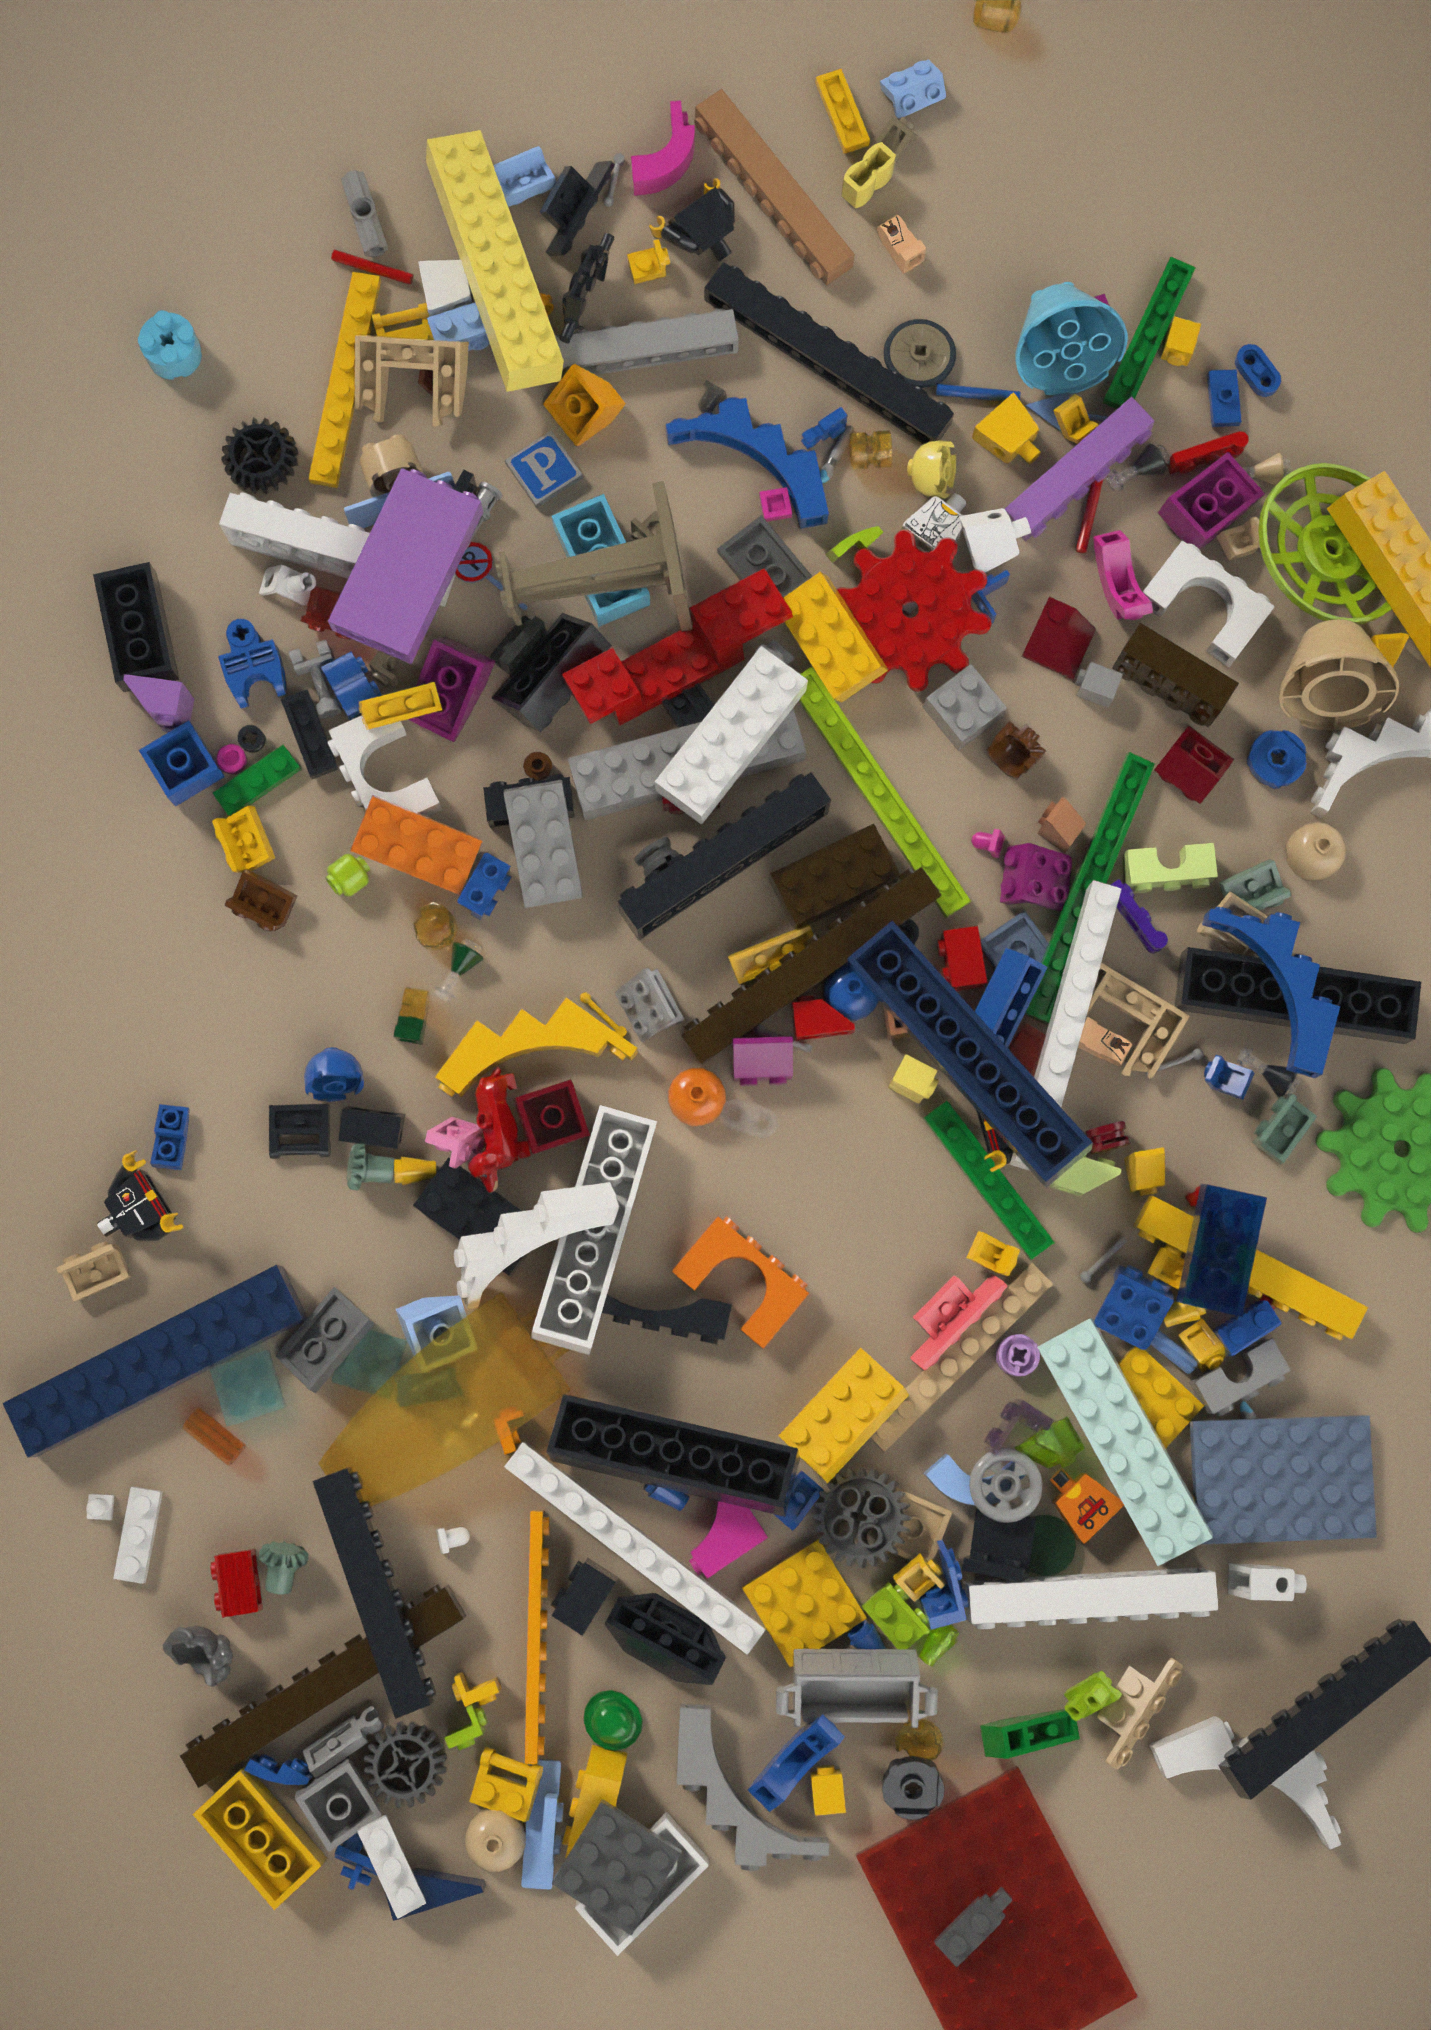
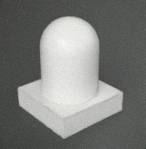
(100, 1506)
(452, 1538)

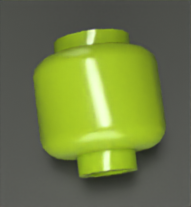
(347, 875)

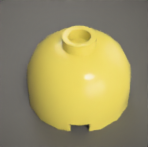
(933, 468)

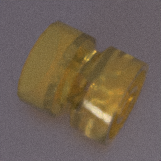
(881, 449)

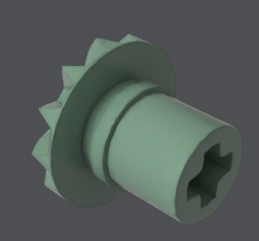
(367, 1168)
(282, 1562)

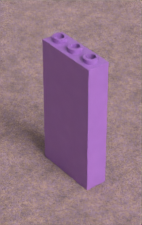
(406, 565)

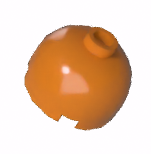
(696, 1096)

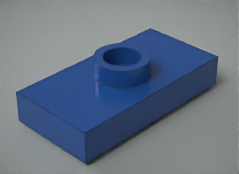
(1224, 398)

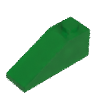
(1028, 1733)

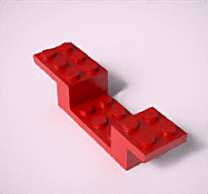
(682, 659)

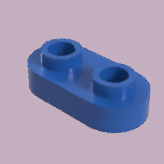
(1260, 370)

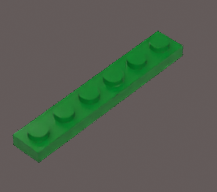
(1149, 333)
(991, 1186)

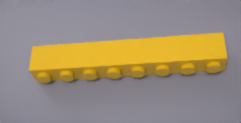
(1268, 1276)

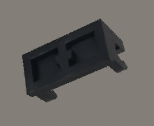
(371, 1127)

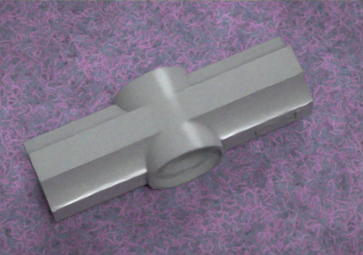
(367, 226)

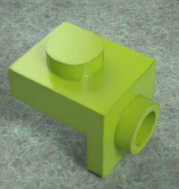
(464, 1736)

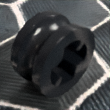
(261, 739)

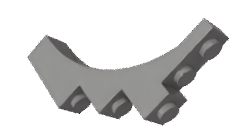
(724, 1807)

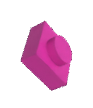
(775, 504)

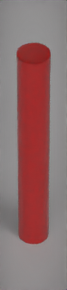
(372, 267)
(1089, 515)

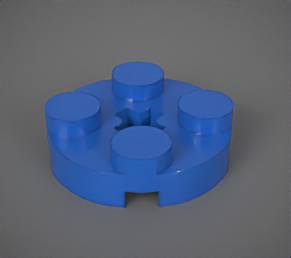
(1261, 760)

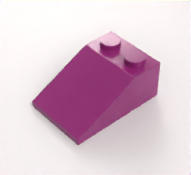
(1210, 502)
(459, 680)

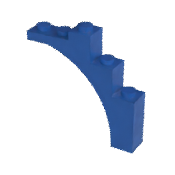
(766, 446)
(1310, 1019)

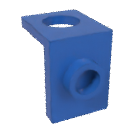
(993, 584)

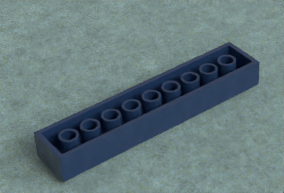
(970, 1054)
(154, 1361)

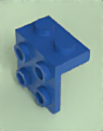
(1134, 1307)

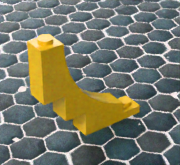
(566, 1030)

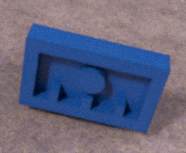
(946, 1604)

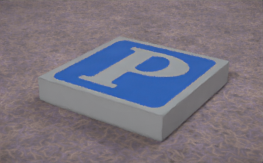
(543, 469)

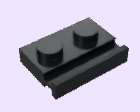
(689, 706)

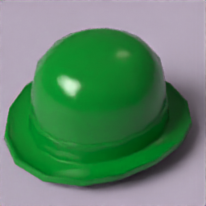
(612, 1720)

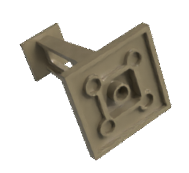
(611, 569)

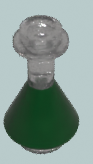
(464, 957)

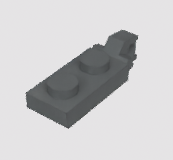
(973, 1926)

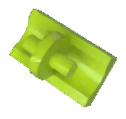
(1090, 1696)

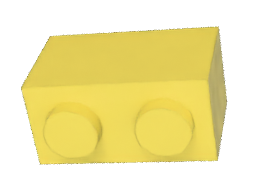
(914, 1079)

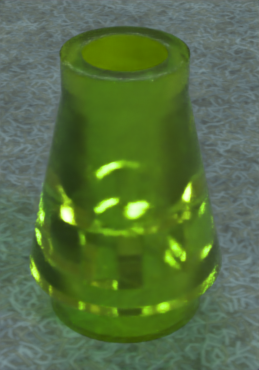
(938, 1643)

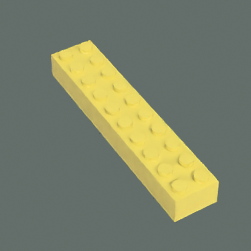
(494, 261)

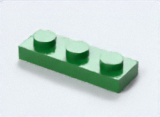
(257, 780)

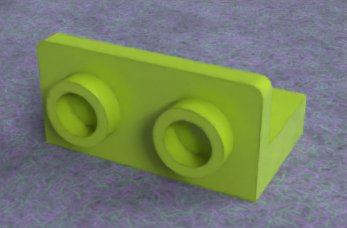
(895, 1616)

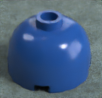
(848, 994)
(332, 1075)

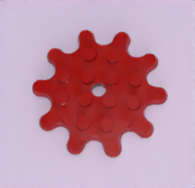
(942, 600)

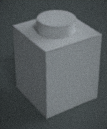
(1098, 684)

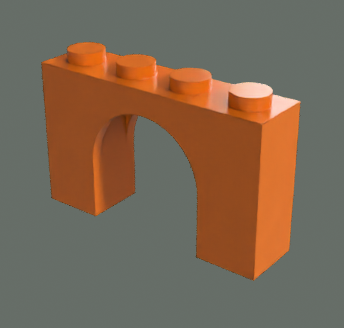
(723, 1243)

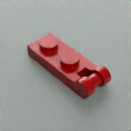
(1208, 452)

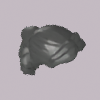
(203, 1650)

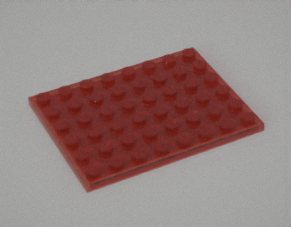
(1049, 1954)

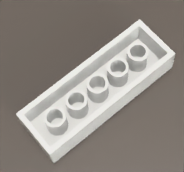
(731, 735)

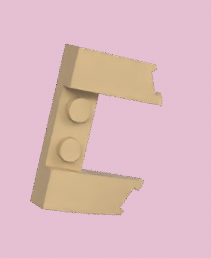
(378, 353)
(1161, 1018)

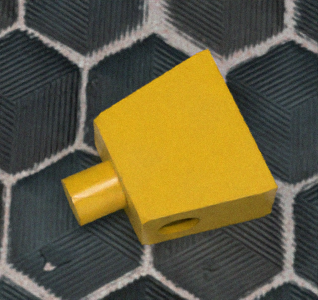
(1008, 432)

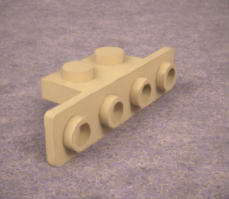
(1135, 1708)

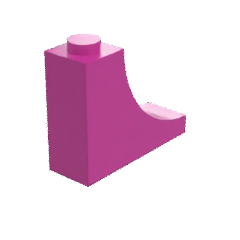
(731, 1536)

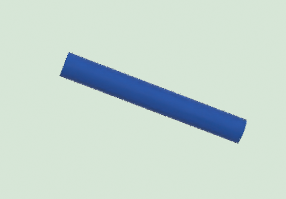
(974, 392)

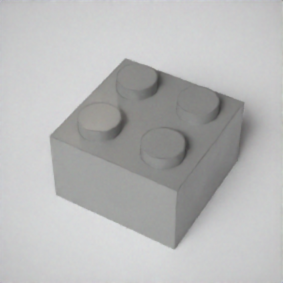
(964, 707)
(338, 1803)

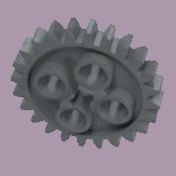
(888, 1524)

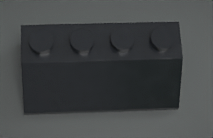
(537, 685)

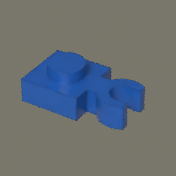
(829, 426)

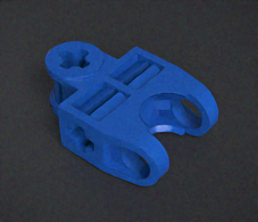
(251, 662)

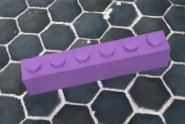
(1081, 467)

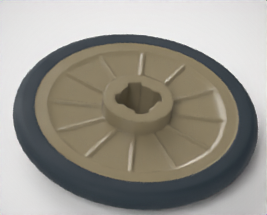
(924, 337)

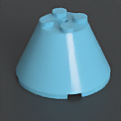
(1068, 340)

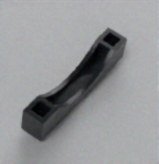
(702, 1318)

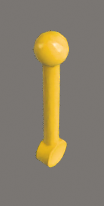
(586, 998)

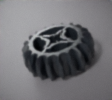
(246, 472)

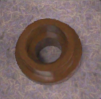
(539, 774)

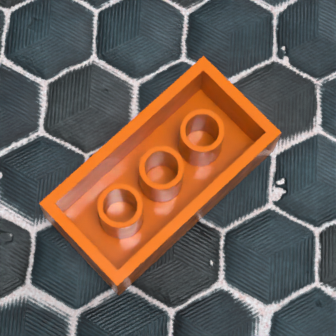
(416, 844)

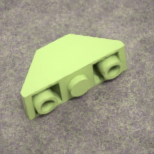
(1086, 1175)

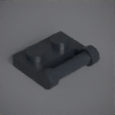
(299, 1120)

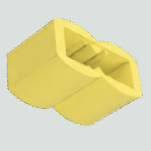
(868, 175)

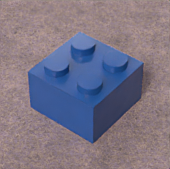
(181, 763)

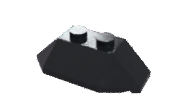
(666, 1638)

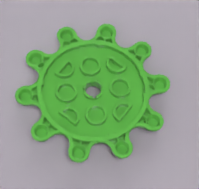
(1368, 1153)

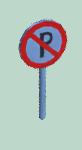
(477, 565)

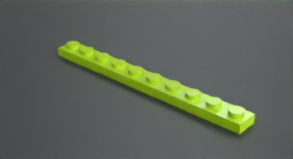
(880, 793)

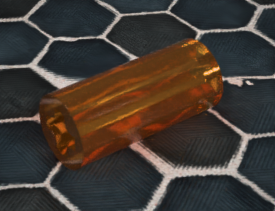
(213, 1436)

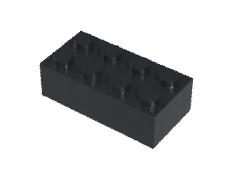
(135, 624)
(464, 1205)

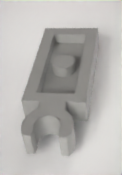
(341, 1741)

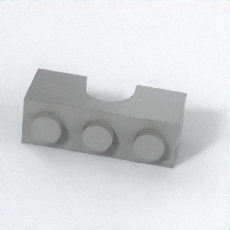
(1263, 1367)

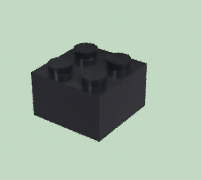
(584, 1596)

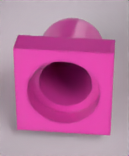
(989, 842)

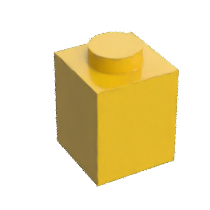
(1180, 341)
(827, 1790)

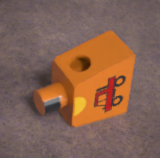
(1083, 1504)

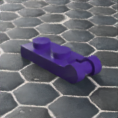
(1139, 920)

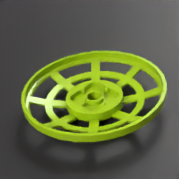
(1312, 546)

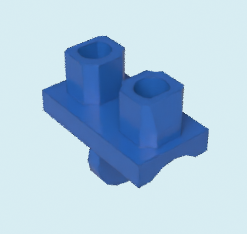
(350, 1854)

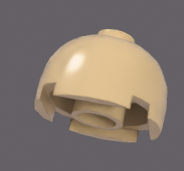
(1315, 851)
(495, 1840)

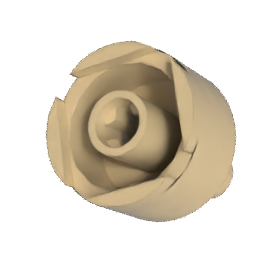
(384, 460)

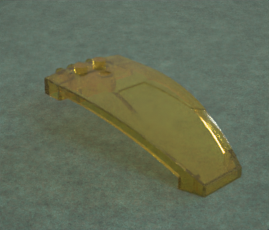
(449, 1403)

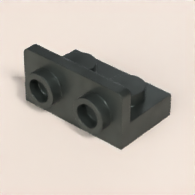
(518, 644)

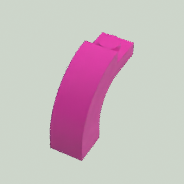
(664, 168)
(1118, 577)

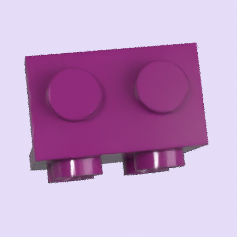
(1036, 876)

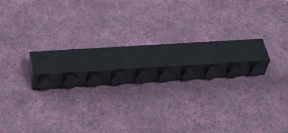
(828, 355)

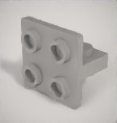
(648, 1004)

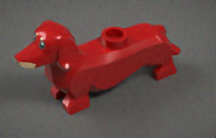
(498, 1129)

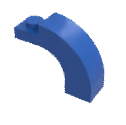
(794, 1761)

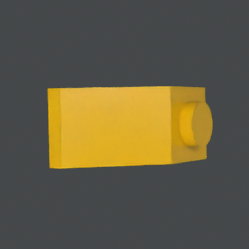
(1146, 1171)

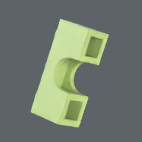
(1145, 871)

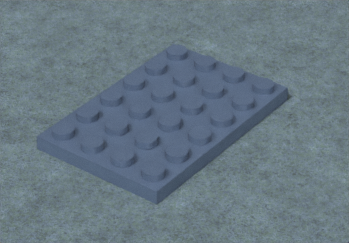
(1284, 1478)

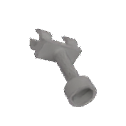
(326, 707)

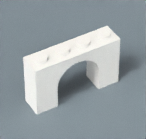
(1244, 607)
(356, 745)

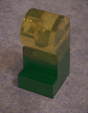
(412, 1016)

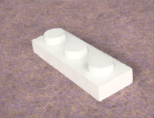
(138, 1535)
(391, 1866)

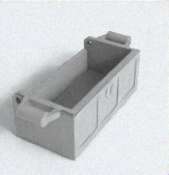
(856, 1686)

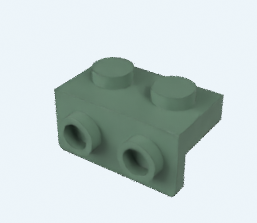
(1257, 886)
(1284, 1128)

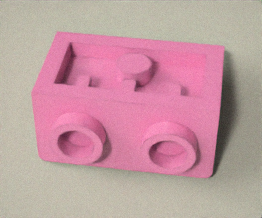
(457, 1136)

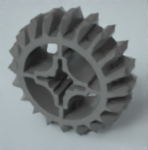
(410, 1777)

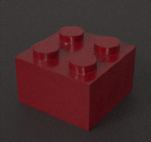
(551, 1117)

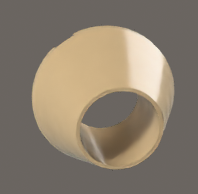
(1337, 678)

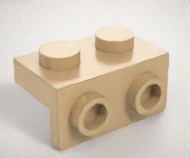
(94, 1271)

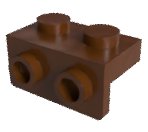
(261, 901)

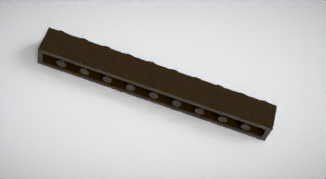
(809, 966)
(310, 1692)

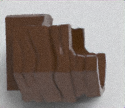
(1015, 750)

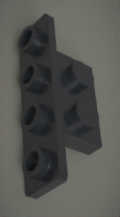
(571, 202)

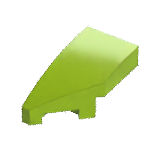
(861, 539)

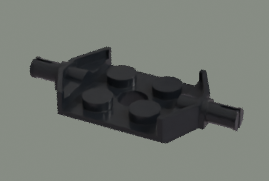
(592, 267)

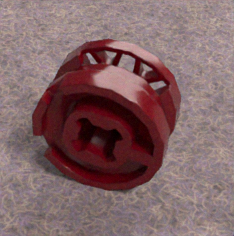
(1106, 1134)

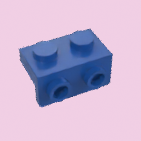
(483, 885)

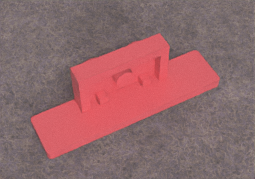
(951, 1314)

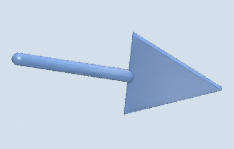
(1045, 407)

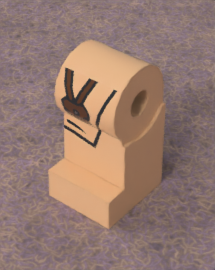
(901, 244)
(1103, 1043)

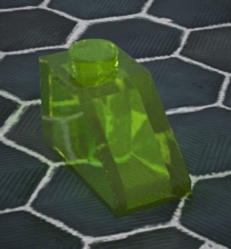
(1053, 1446)

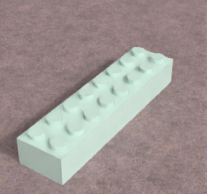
(1125, 1442)

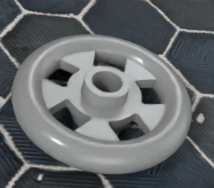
(1002, 1511)

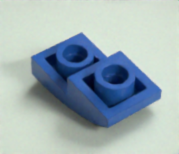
(171, 1137)
(290, 1773)

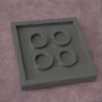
(616, 1867)

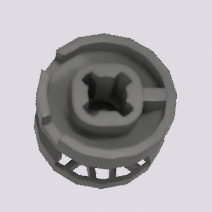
(656, 856)

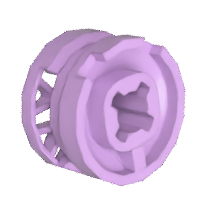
(1017, 1355)

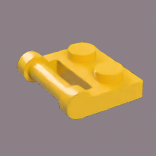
(415, 332)
(503, 1794)

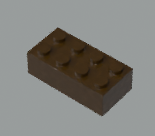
(1175, 675)
(834, 877)

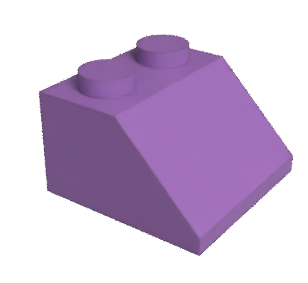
(164, 700)

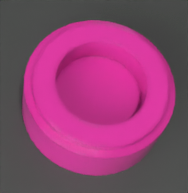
(231, 759)

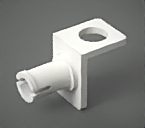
(288, 584)

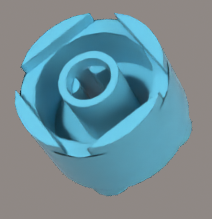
(170, 345)

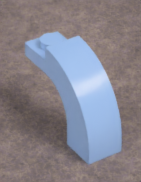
(955, 1483)

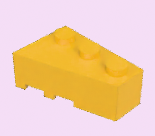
(598, 1782)

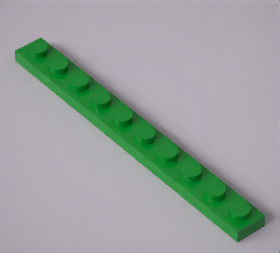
(1095, 866)

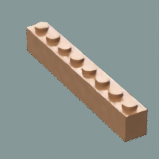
(773, 187)

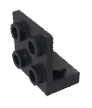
(1001, 1548)

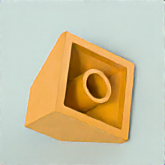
(583, 404)

